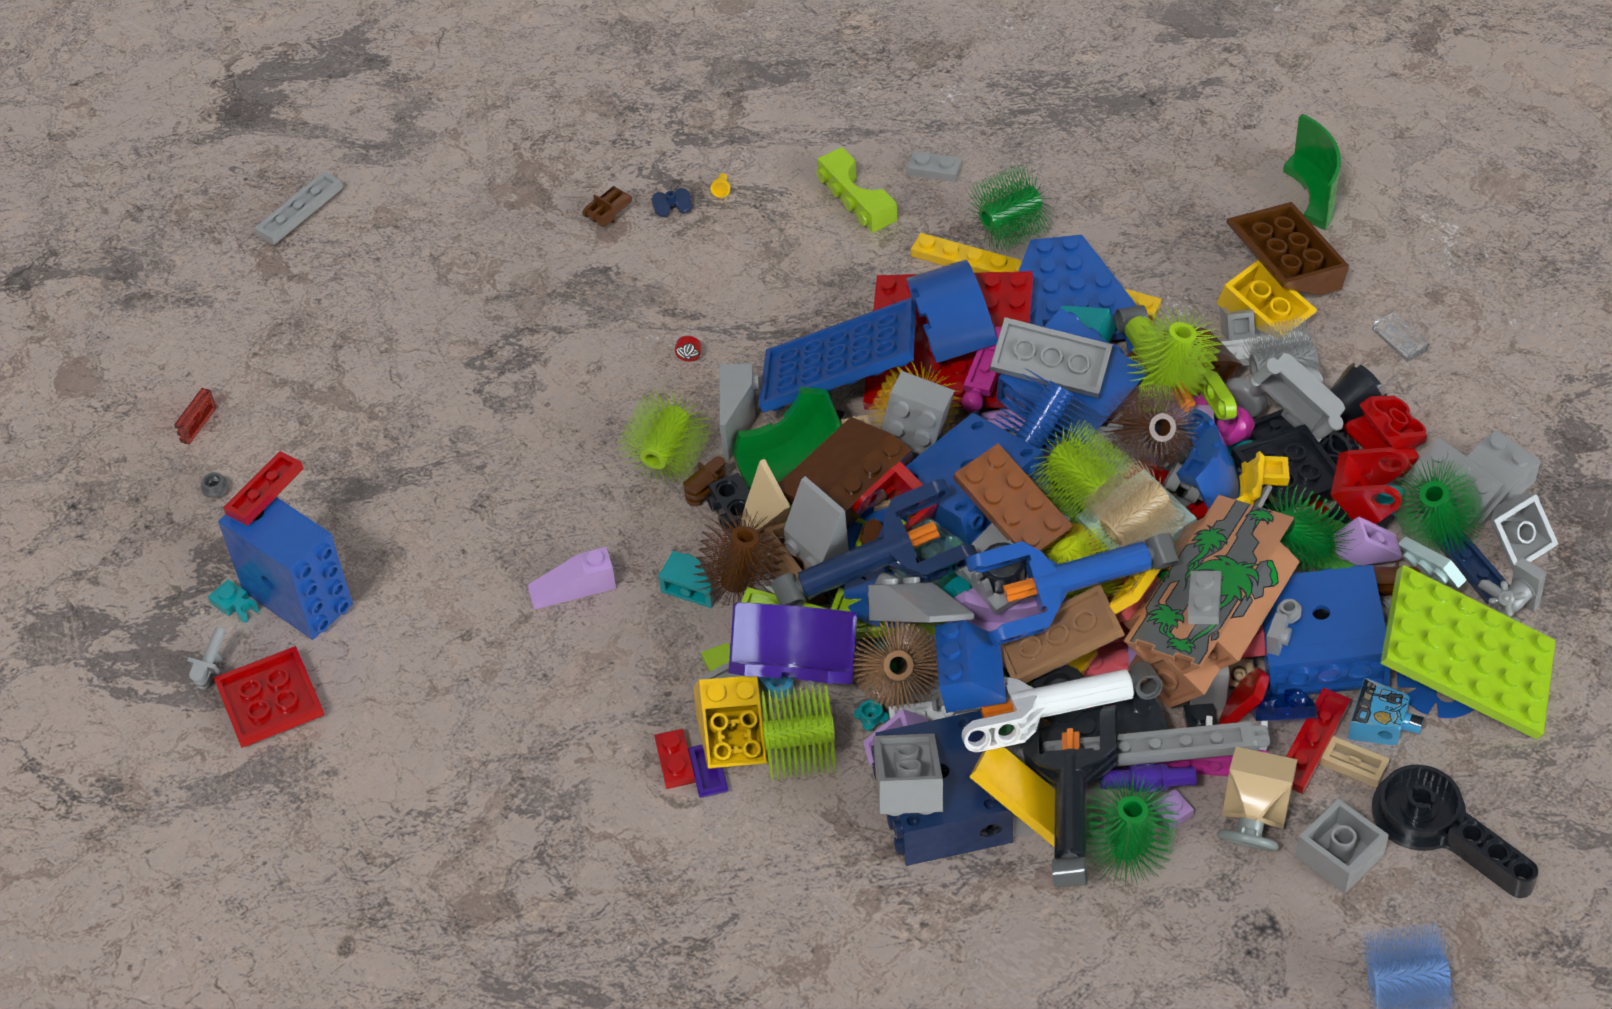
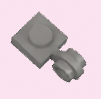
(1279, 633)

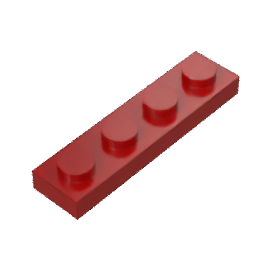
(1316, 735)

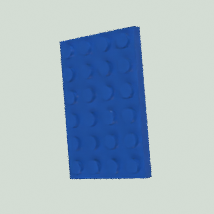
(839, 354)

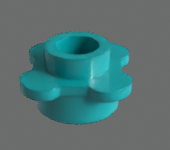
(870, 708)

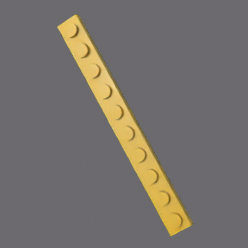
(948, 252)

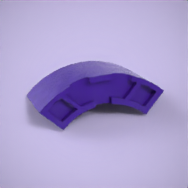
(794, 641)

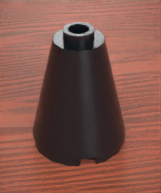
(1353, 388)

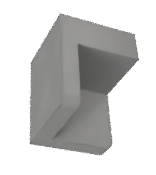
(1235, 323)

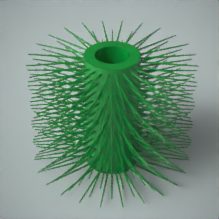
(1010, 208)
(1439, 507)
(1306, 534)
(1129, 828)

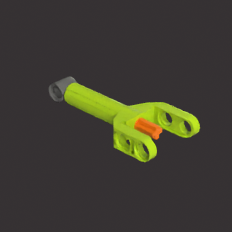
(1215, 393)

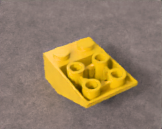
(730, 721)

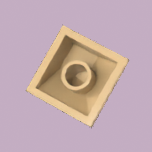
(765, 498)

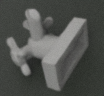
(1524, 590)

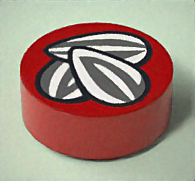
(688, 348)

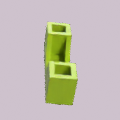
(871, 207)

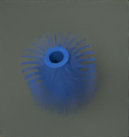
(1044, 414)

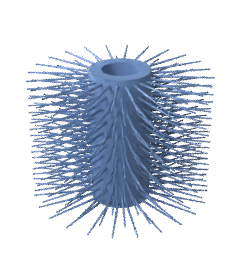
(1407, 975)

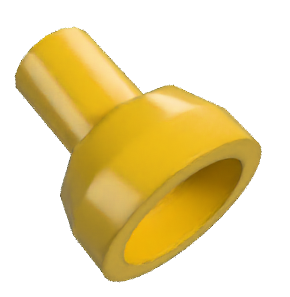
(720, 186)

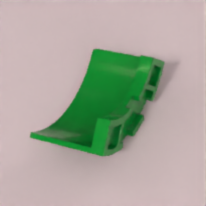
(1316, 168)
(790, 440)

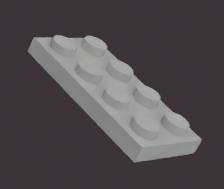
(1054, 355)

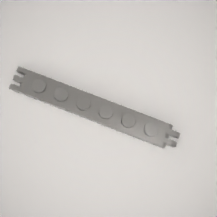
(1179, 743)

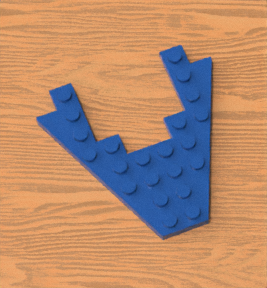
(1071, 275)

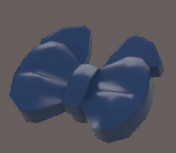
(662, 202)

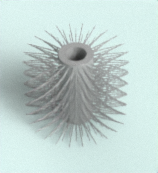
(1303, 353)

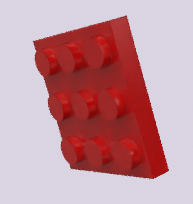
(268, 696)

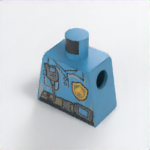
(1382, 715)

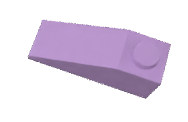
(576, 578)

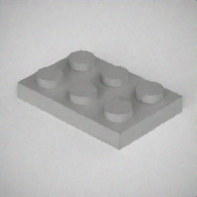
(1488, 485)

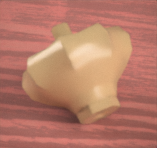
(1239, 670)

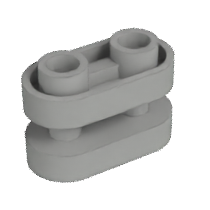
(1172, 481)

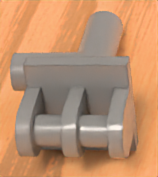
(203, 671)

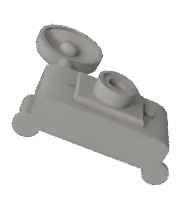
(1296, 390)

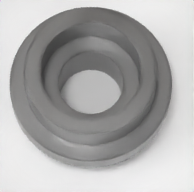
(214, 485)

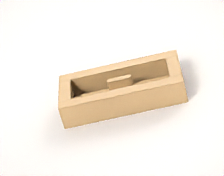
(1352, 765)

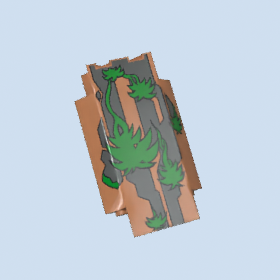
(1254, 570)

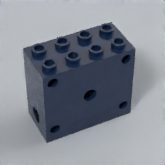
(970, 814)

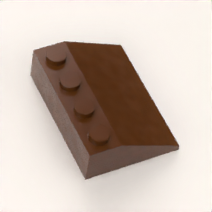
(1291, 249)
(848, 464)

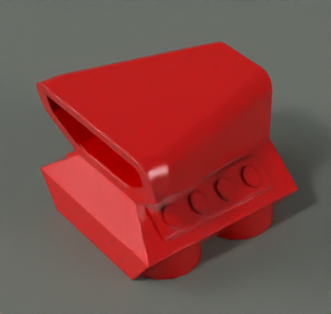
(1386, 424)

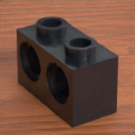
(728, 494)

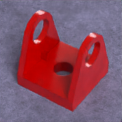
(1360, 479)
(892, 484)

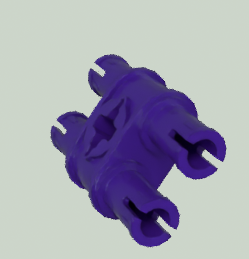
(1165, 776)

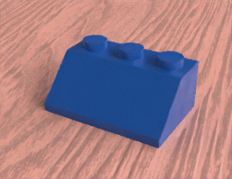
(968, 667)

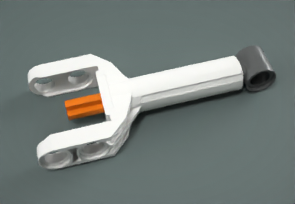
(1029, 704)

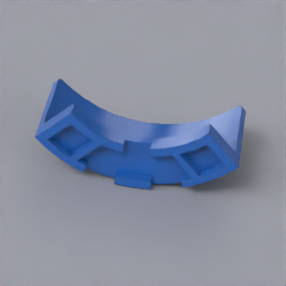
(953, 310)
(1211, 464)

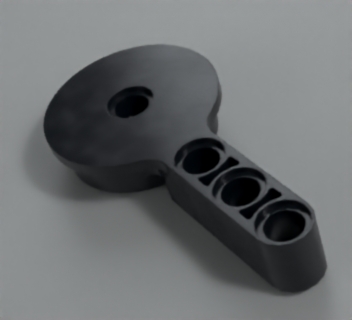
(1446, 825)

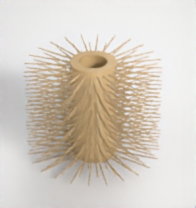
(1135, 511)

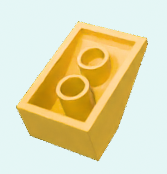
(1265, 296)

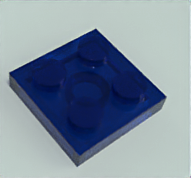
(1286, 705)

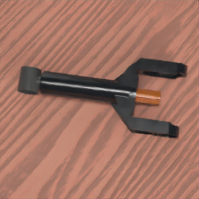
(1070, 772)

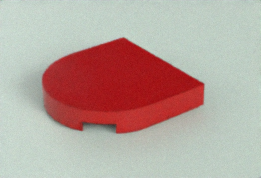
(1245, 696)

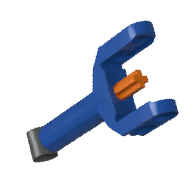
(1052, 581)

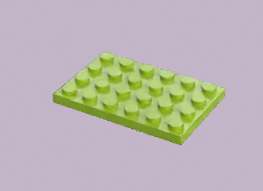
(1469, 652)

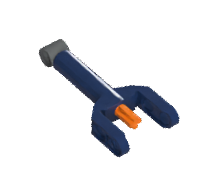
(891, 548)

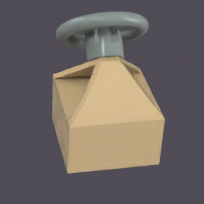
(1257, 796)

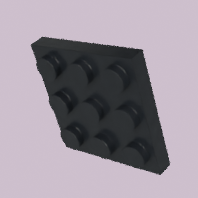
(1307, 463)

